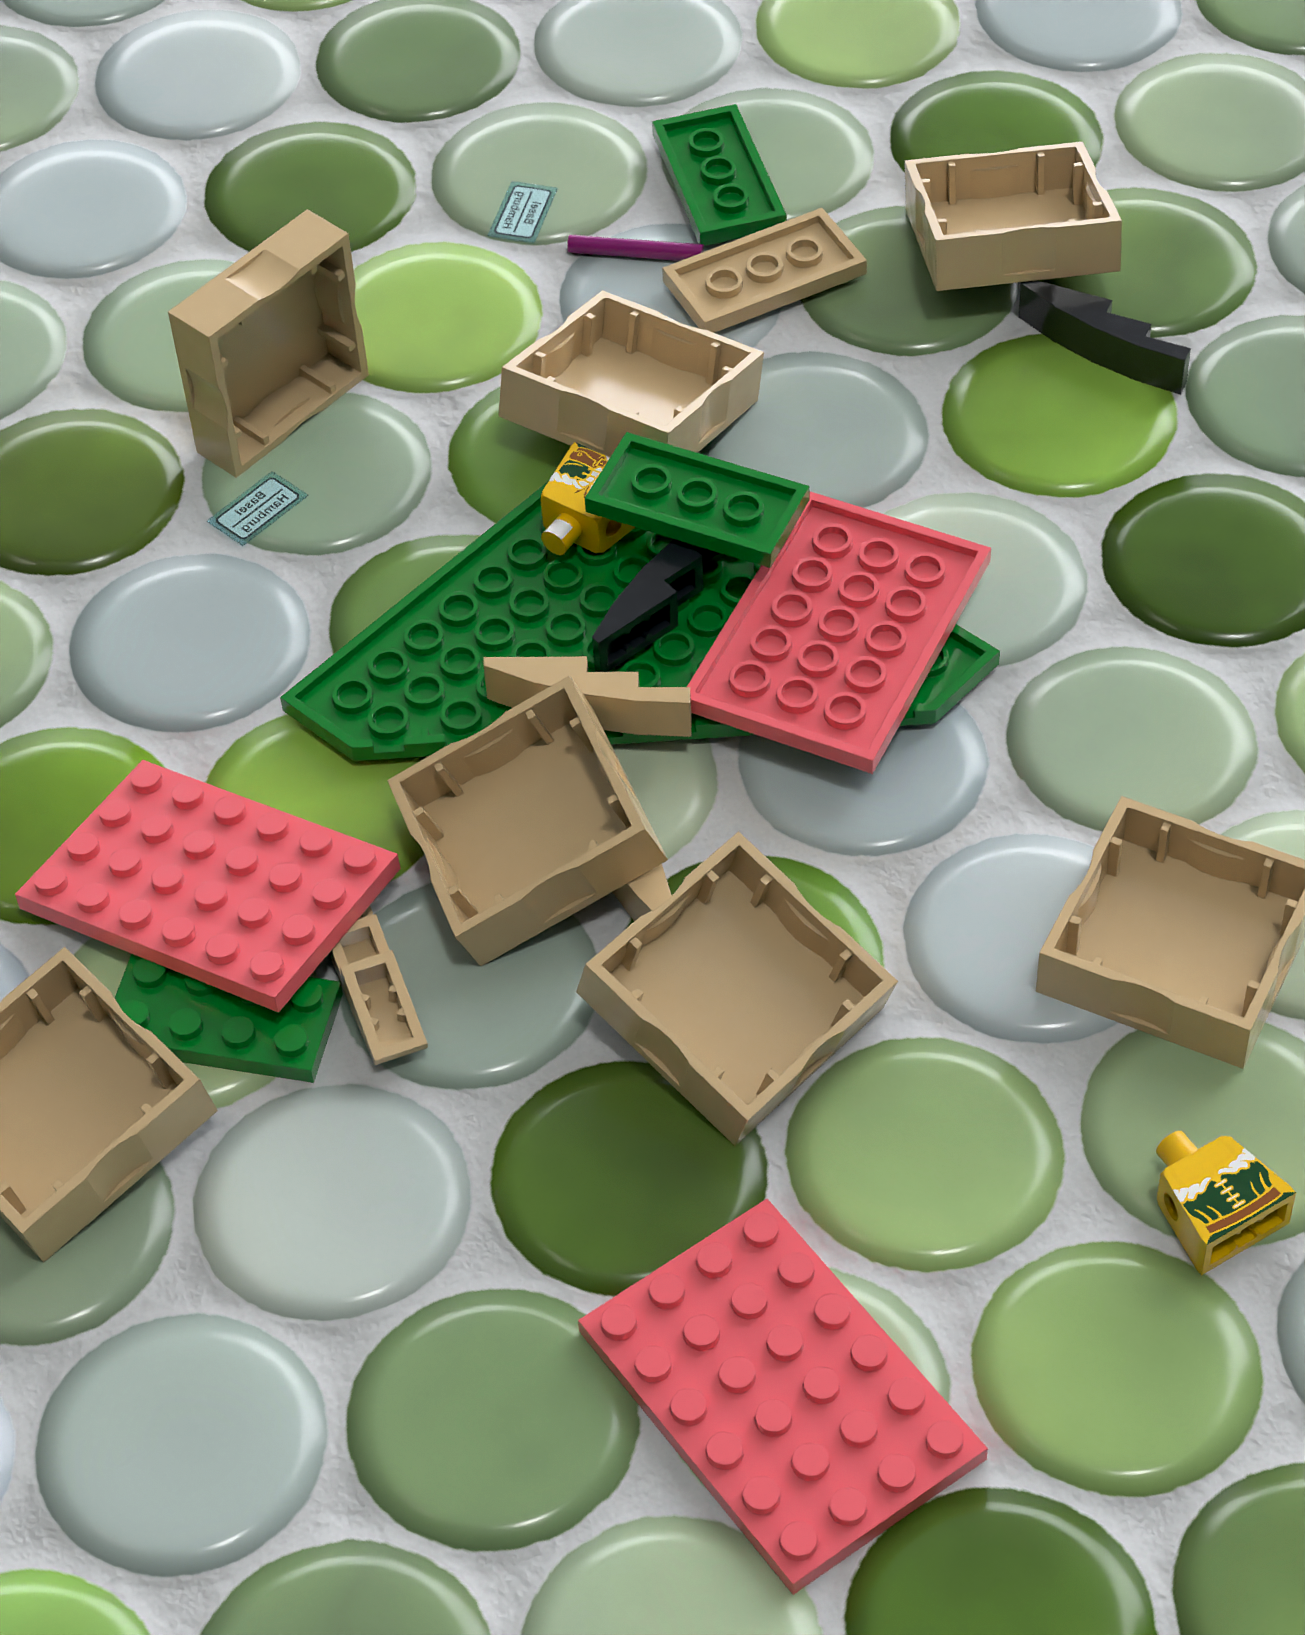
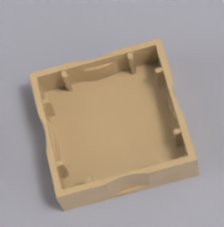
(1012, 216)
(269, 342)
(631, 372)
(526, 821)
(1178, 932)
(735, 988)
(81, 1103)

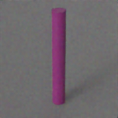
(632, 247)

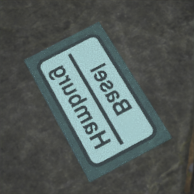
(522, 211)
(257, 508)

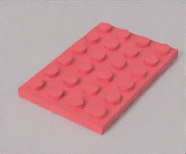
(838, 632)
(209, 884)
(782, 1394)

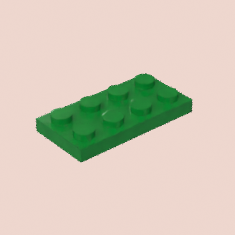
(718, 174)
(697, 499)
(227, 1031)

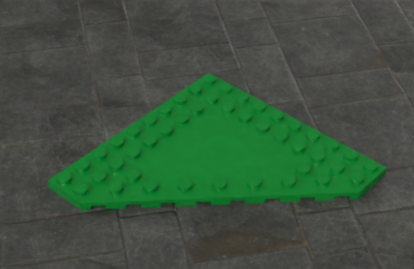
(419, 667)

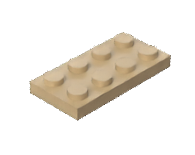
(764, 271)

